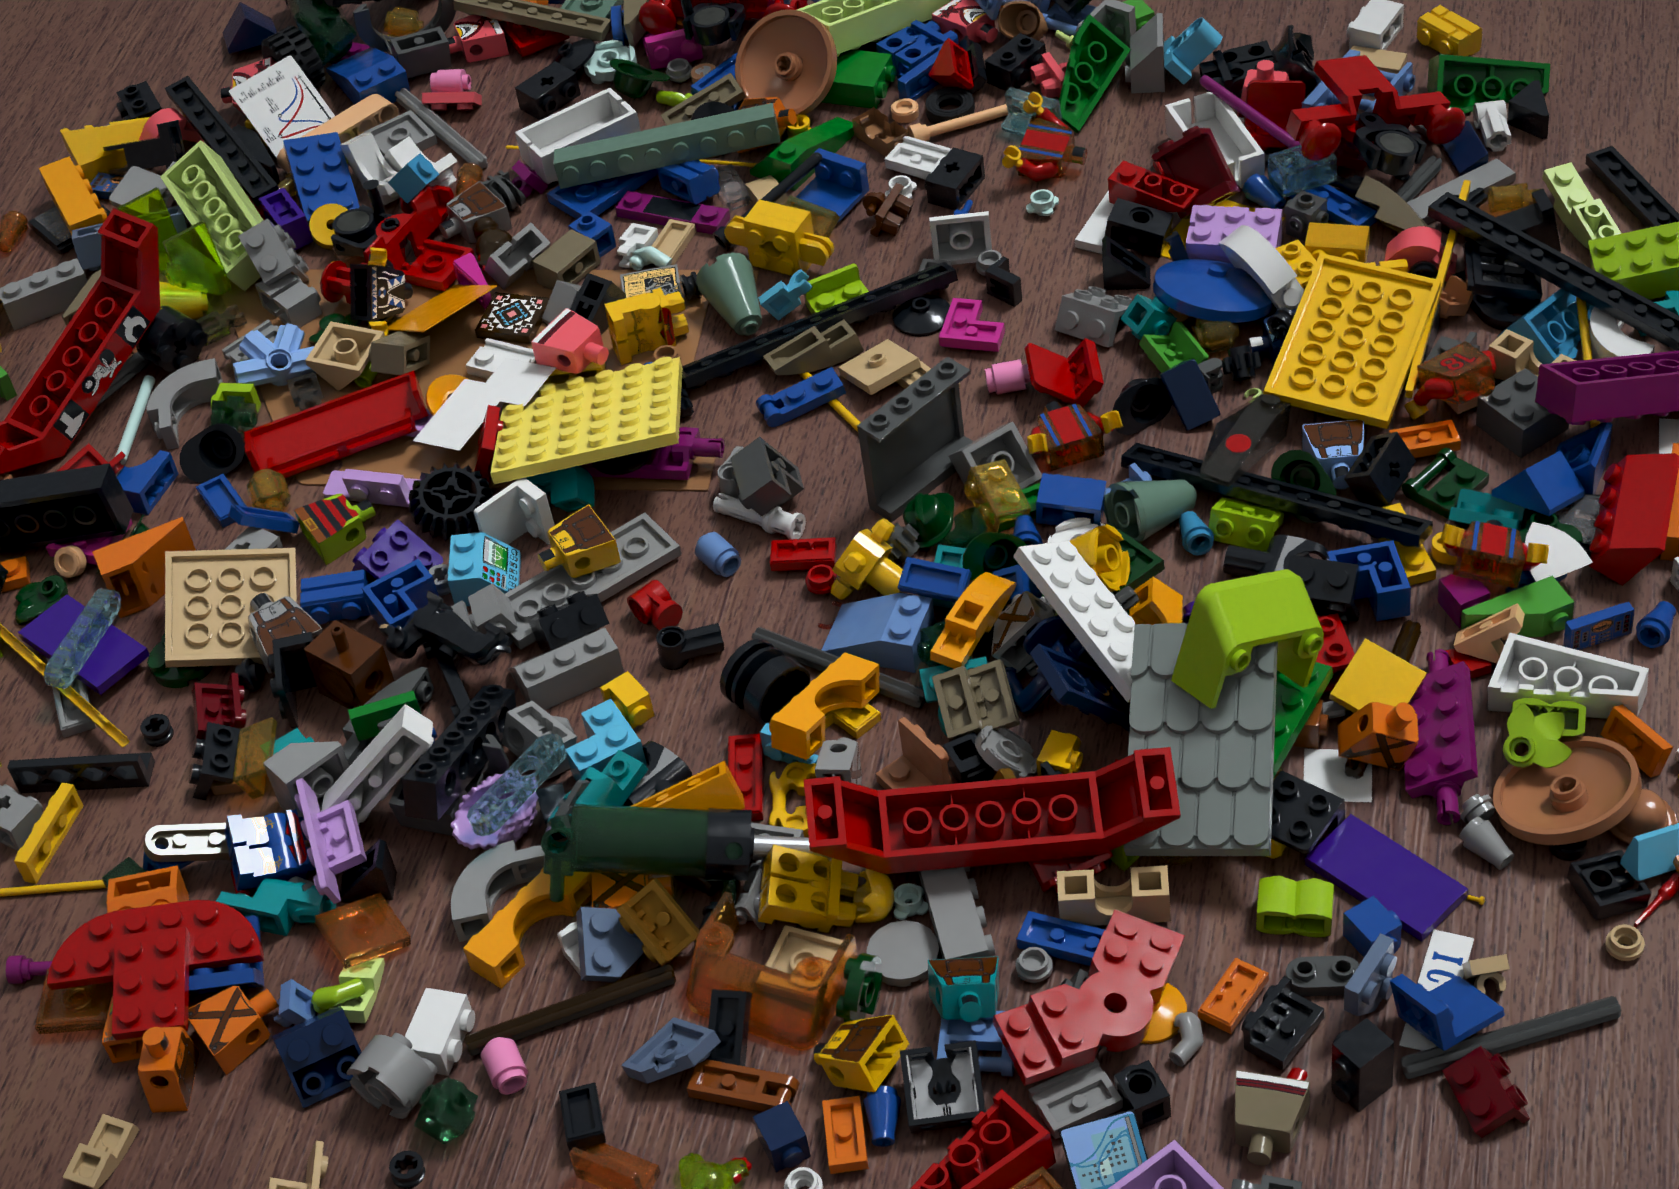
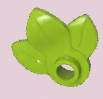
(1541, 736)

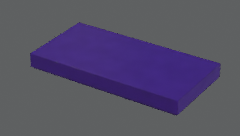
(109, 661)
(1372, 864)

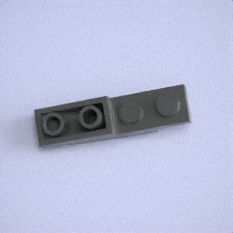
(416, 680)

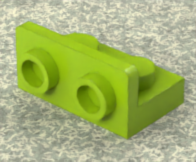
(834, 288)
(1244, 523)

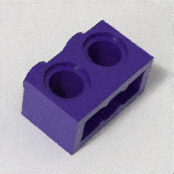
(283, 210)

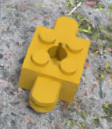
(779, 238)

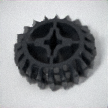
(447, 500)

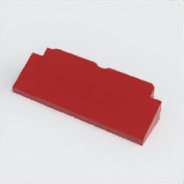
(337, 427)

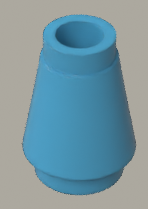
(1195, 534)

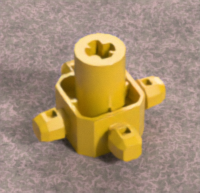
(867, 563)

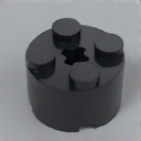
(172, 340)

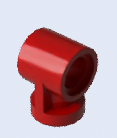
(655, 604)

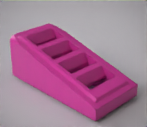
(469, 273)

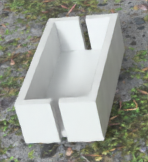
(586, 121)
(1234, 140)

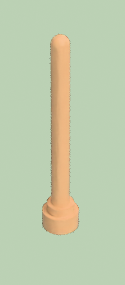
(924, 132)

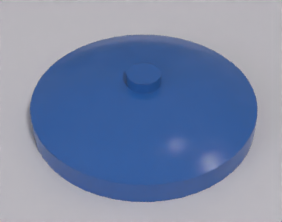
(1211, 291)

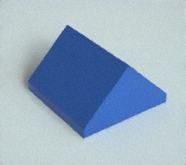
(1588, 454)
(1543, 486)

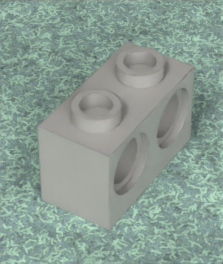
(530, 722)

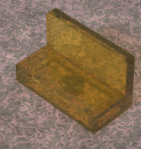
(254, 748)

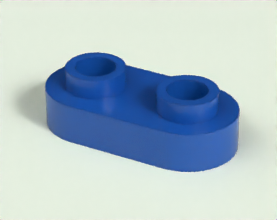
(617, 24)

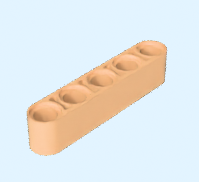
(352, 122)

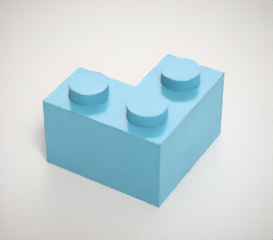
(606, 733)

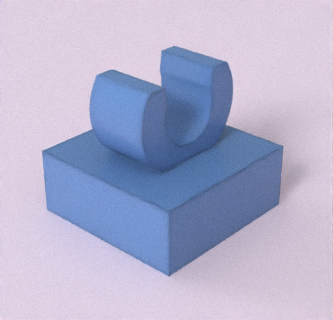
(294, 1004)

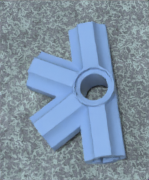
(267, 355)

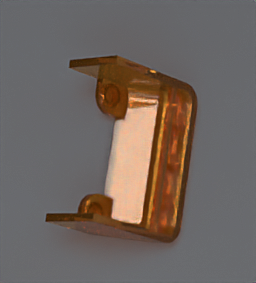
(783, 1005)

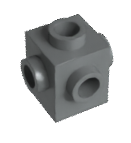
(1304, 209)

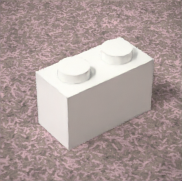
(1376, 24)
(441, 1027)

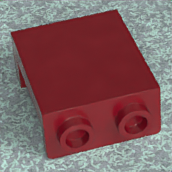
(1199, 164)

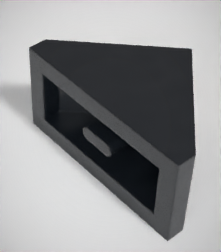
(1529, 111)
(1122, 268)
(371, 876)

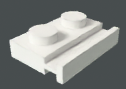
(915, 157)
(493, 353)

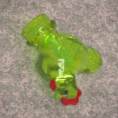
(702, 1174)

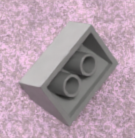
(42, 293)
(569, 669)

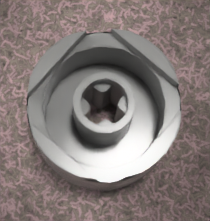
(391, 1074)

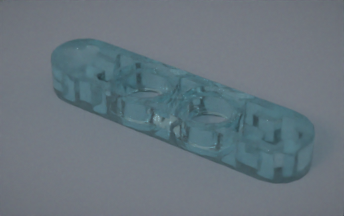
(82, 638)
(491, 812)

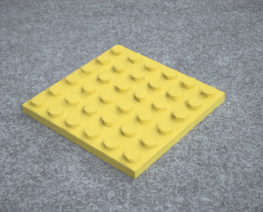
(590, 420)

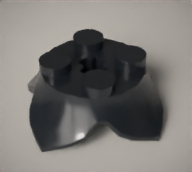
(1295, 57)

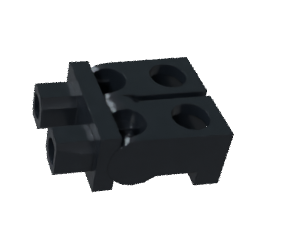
(1232, 65)

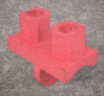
(1049, 75)

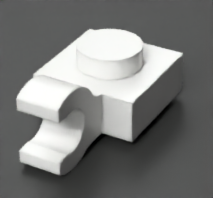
(634, 238)

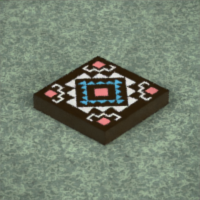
(512, 318)

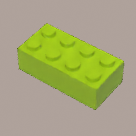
(1640, 259)

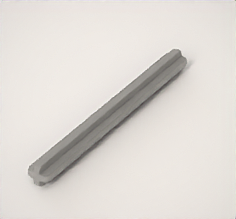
(441, 128)

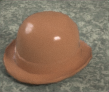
(1648, 815)

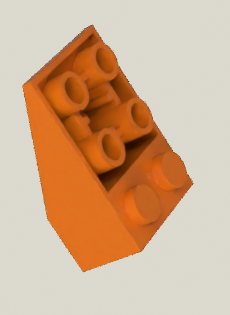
(138, 564)
(146, 889)

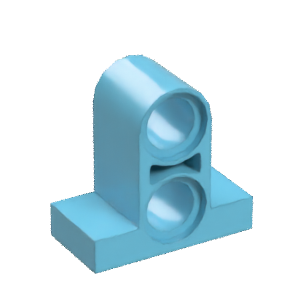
(1190, 49)

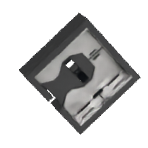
(947, 1109)

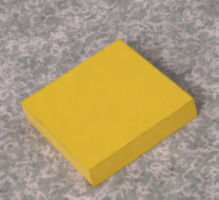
(1376, 677)

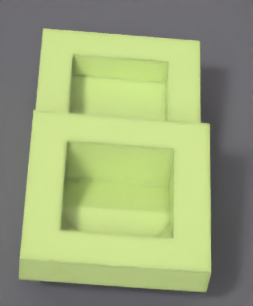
(370, 974)

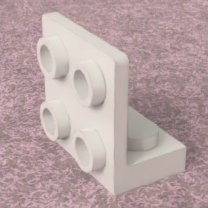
(514, 512)

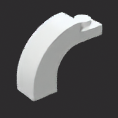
(407, 150)
(370, 164)
(1261, 260)
(1610, 341)

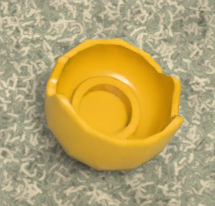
(873, 898)

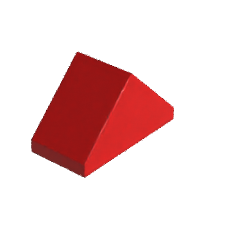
(952, 67)

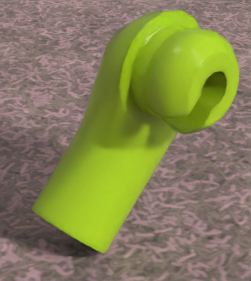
(671, 98)
(334, 995)

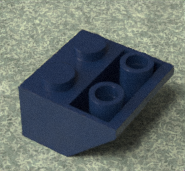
(319, 1055)

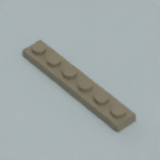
(538, 16)

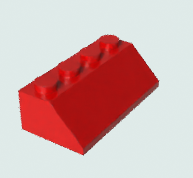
(1633, 514)

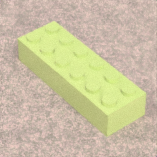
(866, 21)
(212, 194)

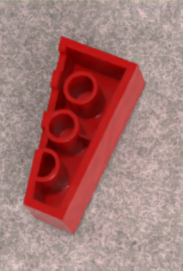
(995, 1152)

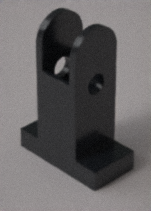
(152, 151)
(1535, 220)

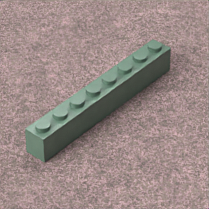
(666, 145)

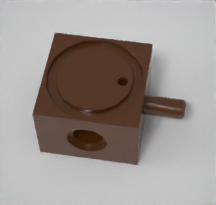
(348, 665)

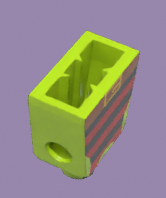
(334, 525)

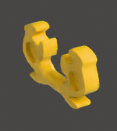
(791, 778)

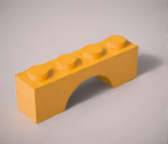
(1157, 604)
(801, 723)
(496, 948)

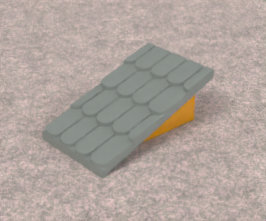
(1217, 753)

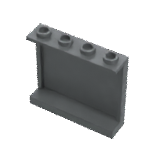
(911, 439)

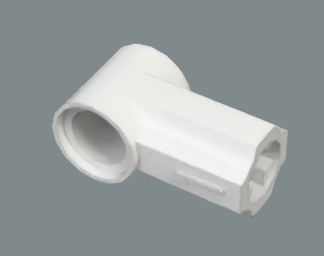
(1492, 120)

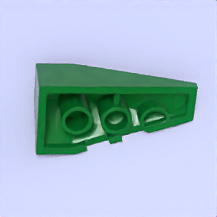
(1090, 68)
(1479, 80)
(796, 150)

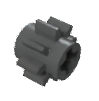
(903, 542)

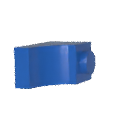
(148, 481)

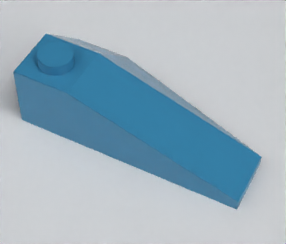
(1552, 326)

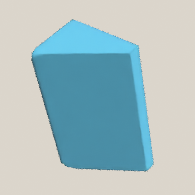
(1652, 853)

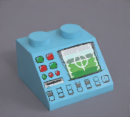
(480, 561)

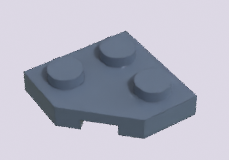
(604, 945)
(1372, 978)
(671, 1050)

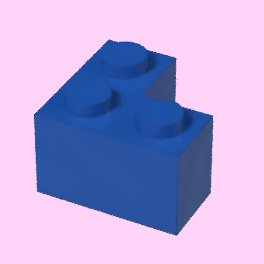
(1379, 578)
(399, 594)

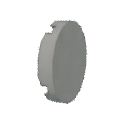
(1006, 750)
(903, 952)

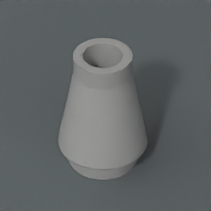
(1484, 841)

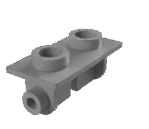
(748, 903)

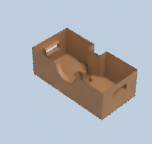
(878, 132)

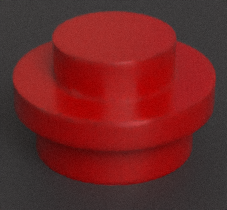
(820, 579)

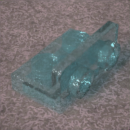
(1017, 118)

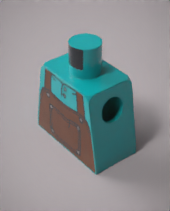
(964, 987)

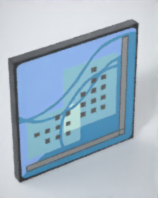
(1103, 1150)

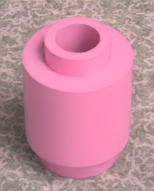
(450, 81)
(1007, 377)
(504, 1065)

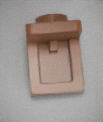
(1455, 298)

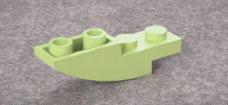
(1576, 207)

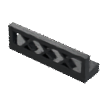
(82, 772)

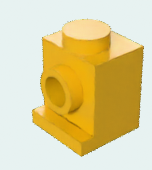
(629, 698)
(1061, 752)

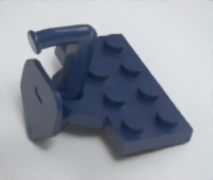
(1067, 674)

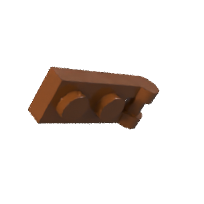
(740, 1085)

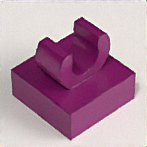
(527, 179)

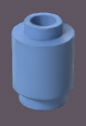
(717, 554)

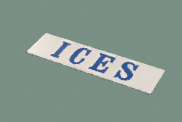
(1441, 963)

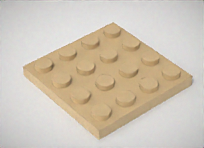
(211, 599)

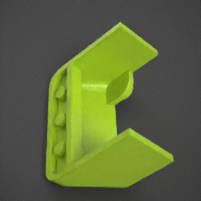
(1244, 614)

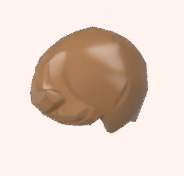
(1023, 18)

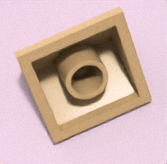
(342, 353)

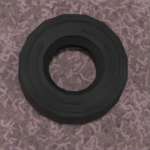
(948, 96)

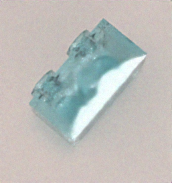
(1293, 172)

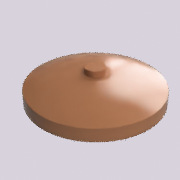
(788, 59)
(1572, 799)

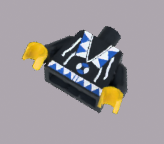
(378, 291)

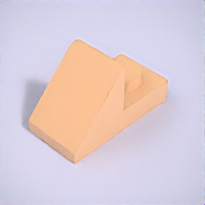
(1483, 637)

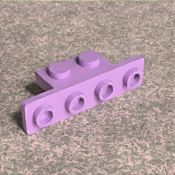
(374, 486)
(332, 838)

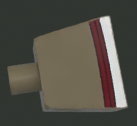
(1268, 1113)

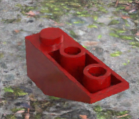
(1149, 188)

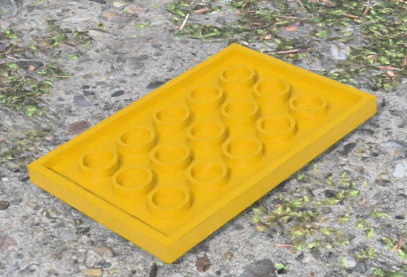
(1353, 340)

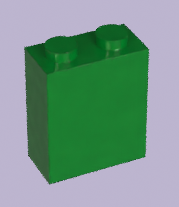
(861, 79)

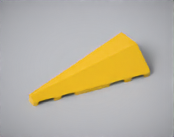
(88, 143)

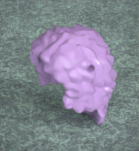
(511, 830)

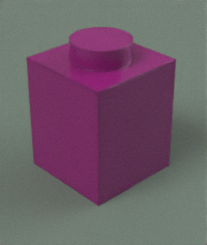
(1460, 593)

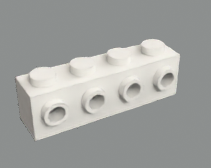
(382, 763)

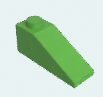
(1543, 603)

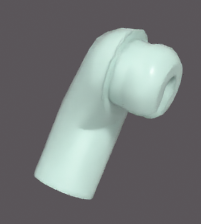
(649, 255)

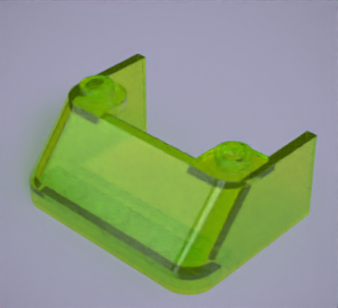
(184, 257)

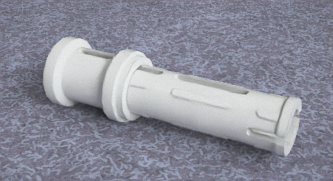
(774, 521)

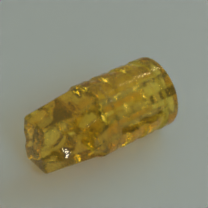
(1509, 197)

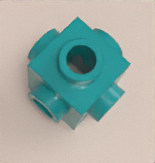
(1148, 317)

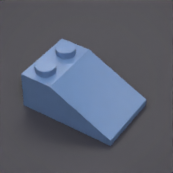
(882, 630)

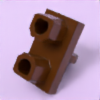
(883, 209)

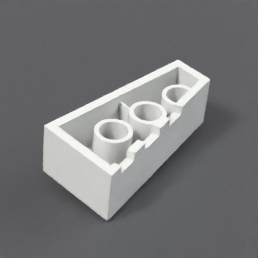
(1564, 674)

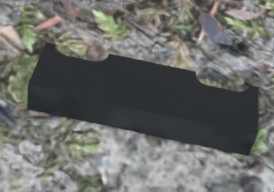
(1177, 249)

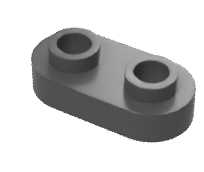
(1323, 976)

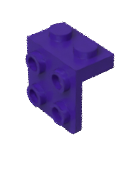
(394, 549)

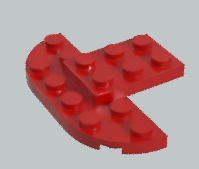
(150, 958)

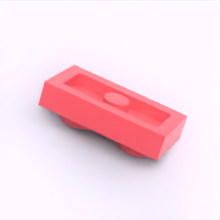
(440, 100)

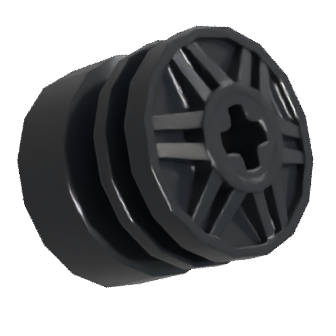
(762, 679)

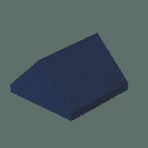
(247, 29)

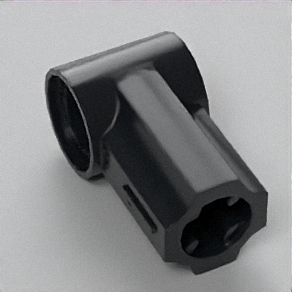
(677, 645)

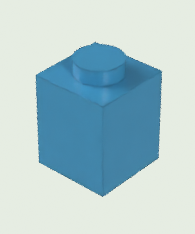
(413, 178)

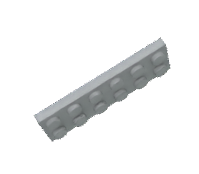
(641, 548)

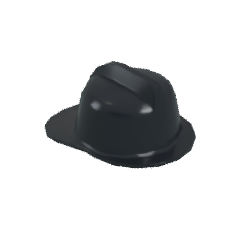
(1142, 404)
(212, 452)

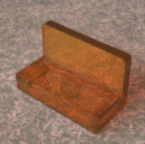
(613, 1168)

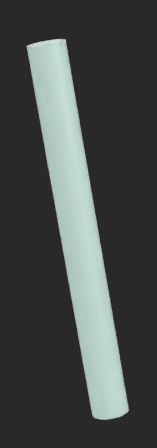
(136, 417)

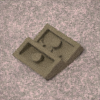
(975, 699)

